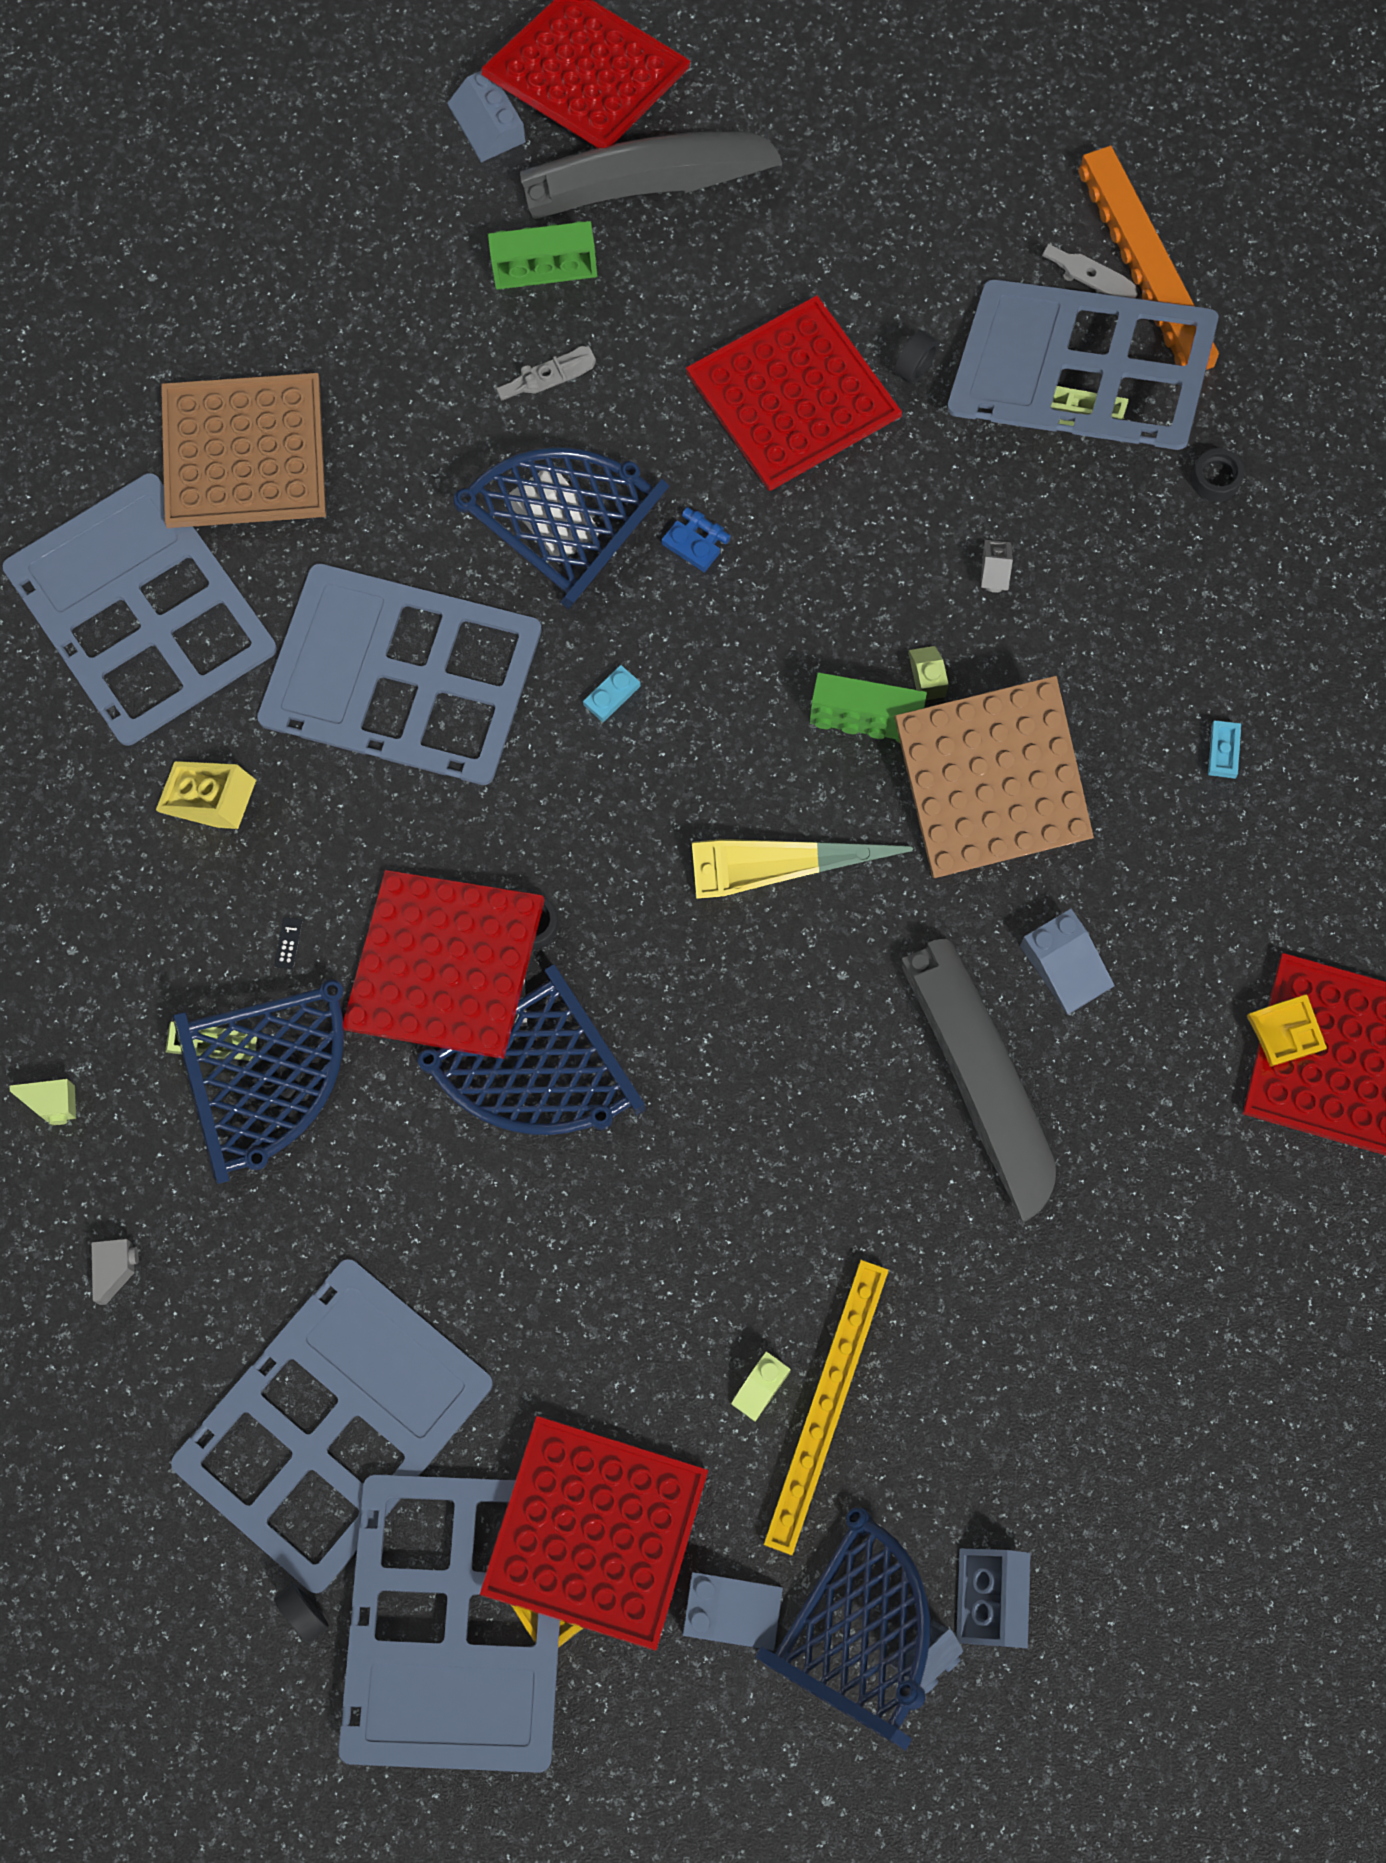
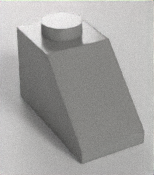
(996, 565)
(111, 1267)

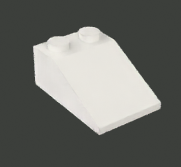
(558, 514)

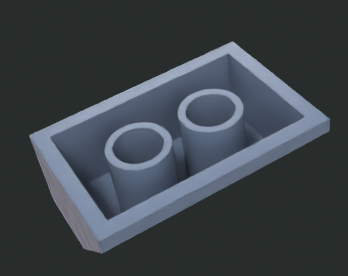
(486, 117)
(993, 1597)

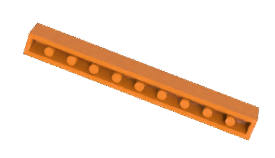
(1139, 246)

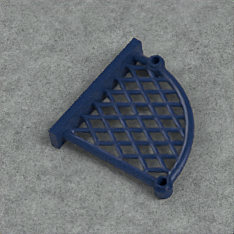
(526, 459)
(554, 987)
(189, 1030)
(909, 1692)

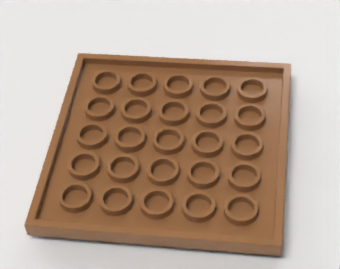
(243, 450)
(994, 776)

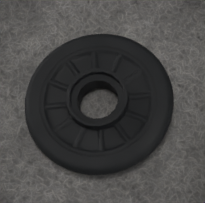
(268, 1088)

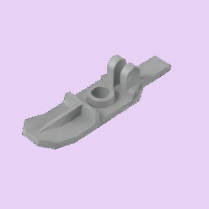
(1104, 279)
(561, 370)

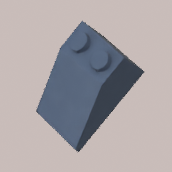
(1067, 961)
(732, 1611)
(942, 1655)

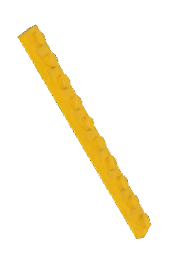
(826, 1408)

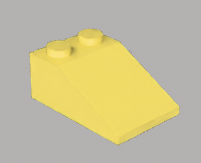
(207, 793)

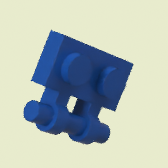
(692, 546)

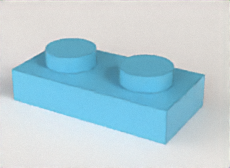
(611, 693)
(1224, 749)

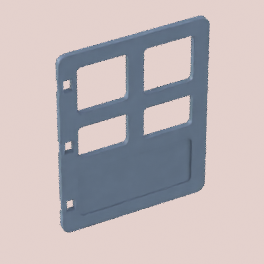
(1023, 345)
(108, 559)
(340, 652)
(381, 1368)
(449, 1698)

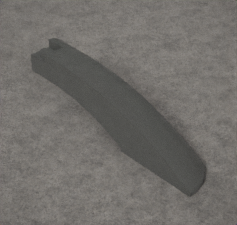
(644, 167)
(984, 1075)

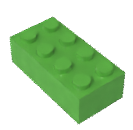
(543, 255)
(861, 705)

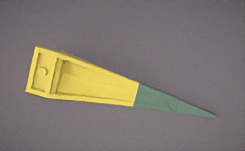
(741, 865)

